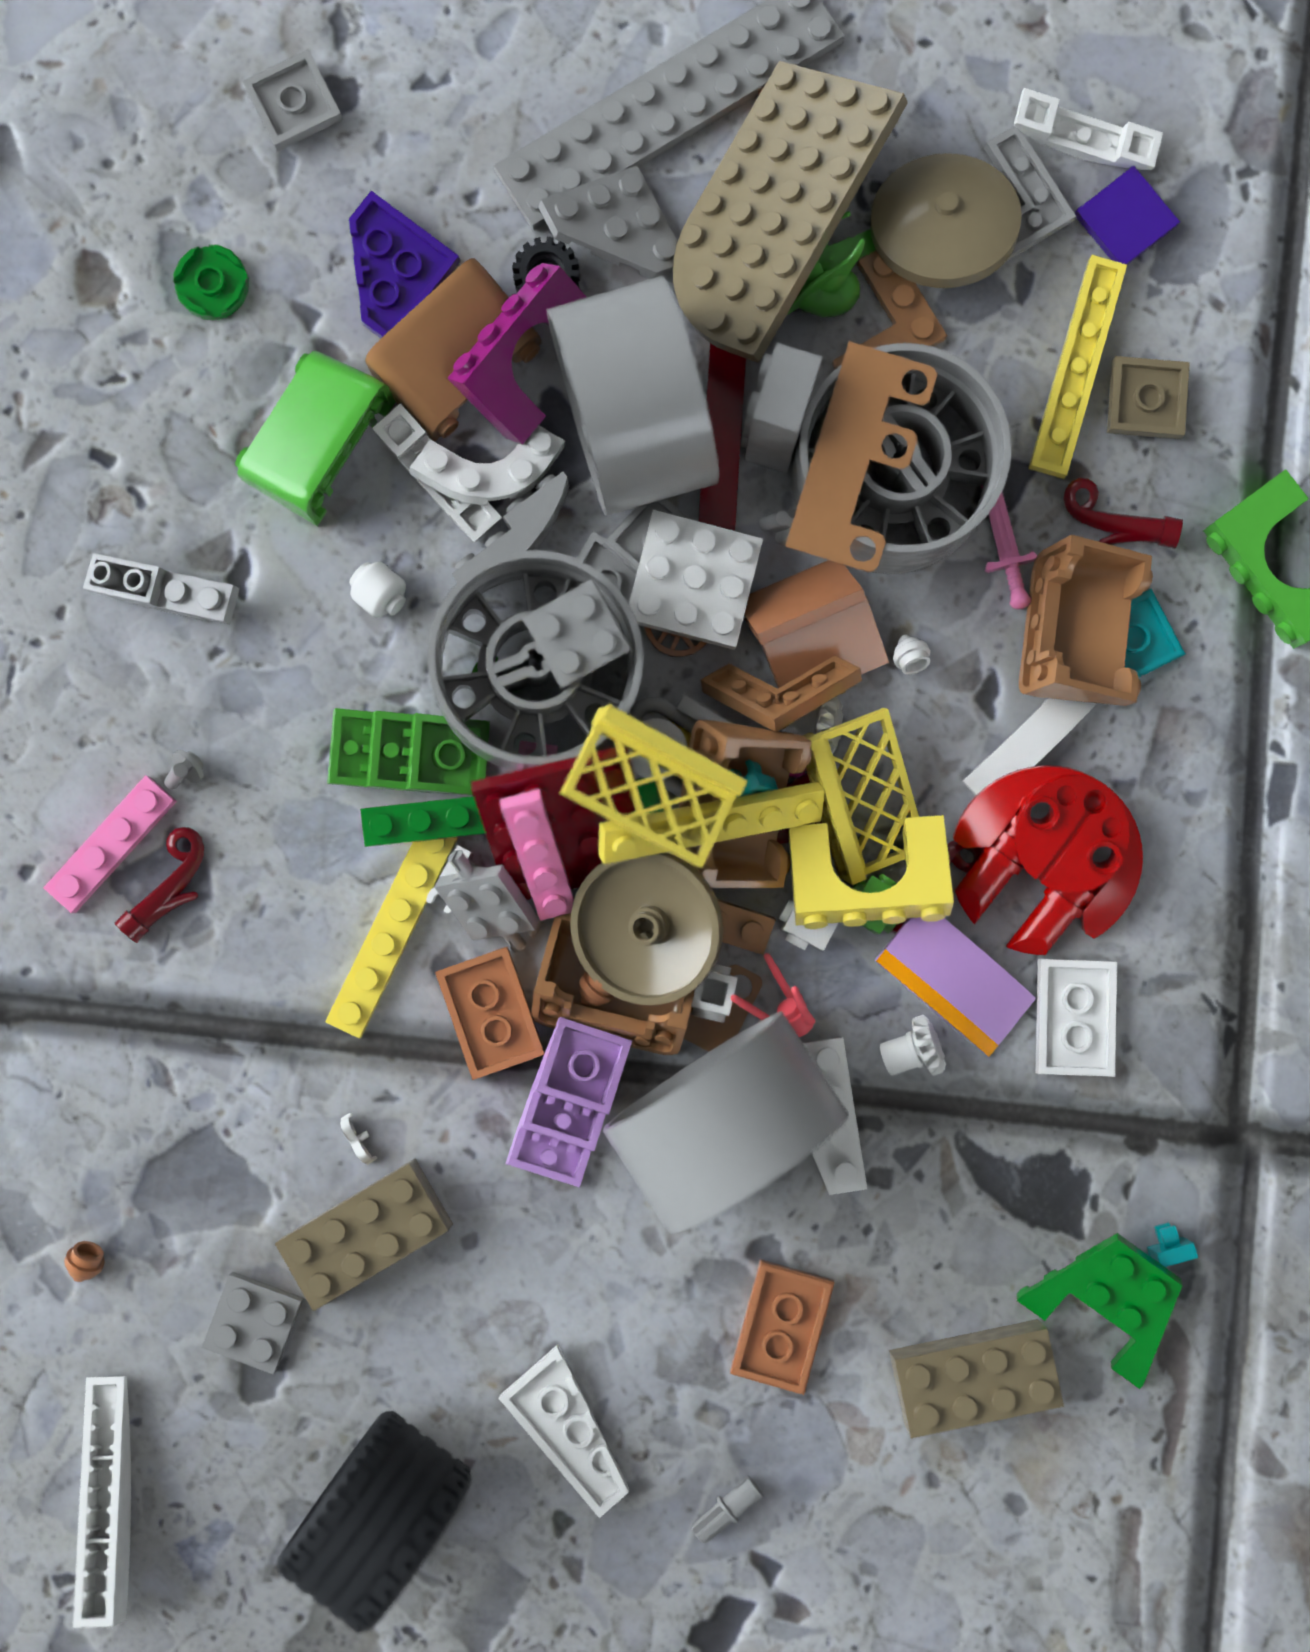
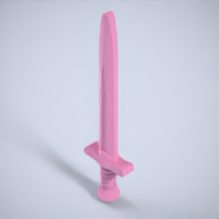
(1008, 554)

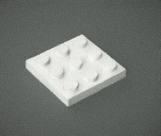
(694, 579)

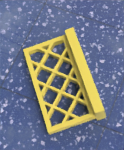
(661, 752)
(843, 840)

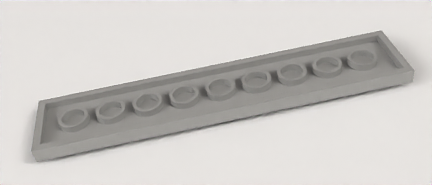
(669, 101)

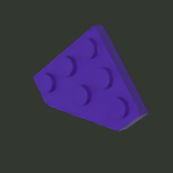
(394, 263)

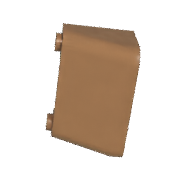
(428, 341)
(1082, 622)
(756, 858)
(557, 995)

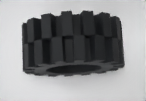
(542, 253)

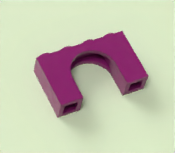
(486, 370)

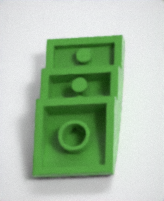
(403, 752)

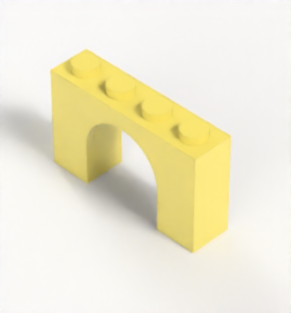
(825, 899)

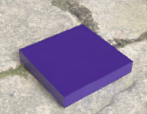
(1126, 217)

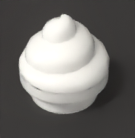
(911, 655)

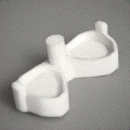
(356, 1140)

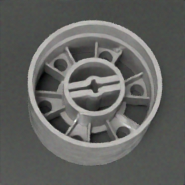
(635, 395)
(916, 488)
(498, 679)
(726, 1124)

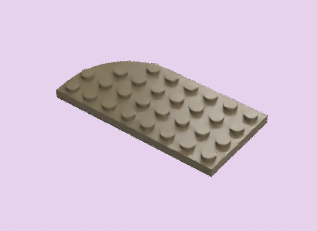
(777, 203)

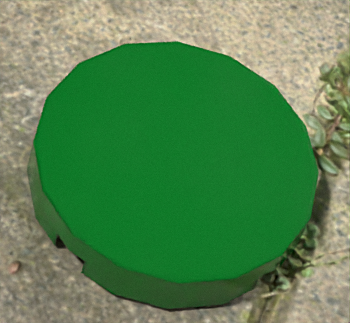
(211, 282)

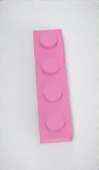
(110, 844)
(538, 854)

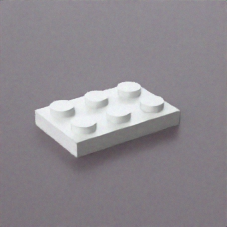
(1076, 1017)

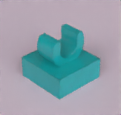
(755, 779)
(1171, 1247)

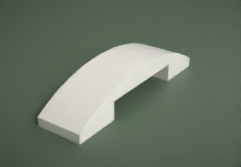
(1086, 136)
(406, 441)
(1030, 741)

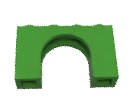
(1241, 541)

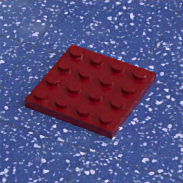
(572, 823)

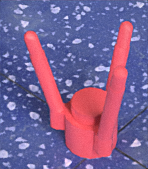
(792, 1007)

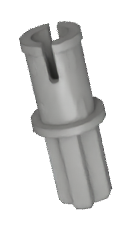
(727, 1510)

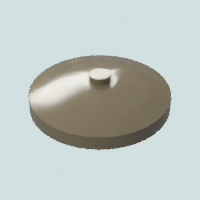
(945, 220)
(647, 928)

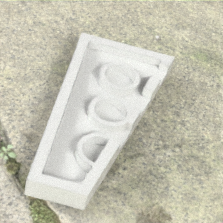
(839, 1156)
(562, 1425)

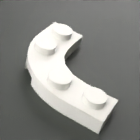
(488, 481)

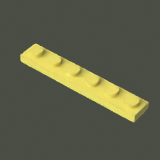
(1077, 366)
(746, 817)
(389, 935)

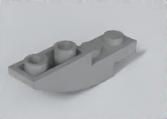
(527, 521)
(161, 589)

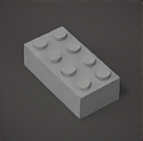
(779, 406)

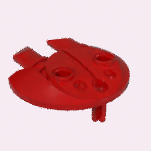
(1054, 849)

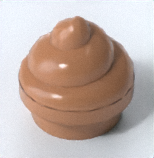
(592, 993)
(84, 1261)

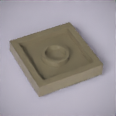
(1148, 397)

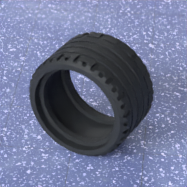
(375, 1522)

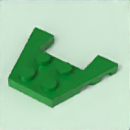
(1121, 1287)

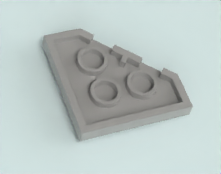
(615, 221)

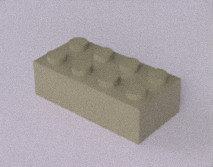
(364, 1234)
(976, 1378)

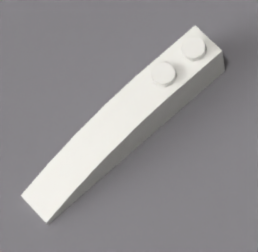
(104, 1506)

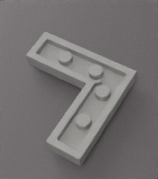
(1040, 199)

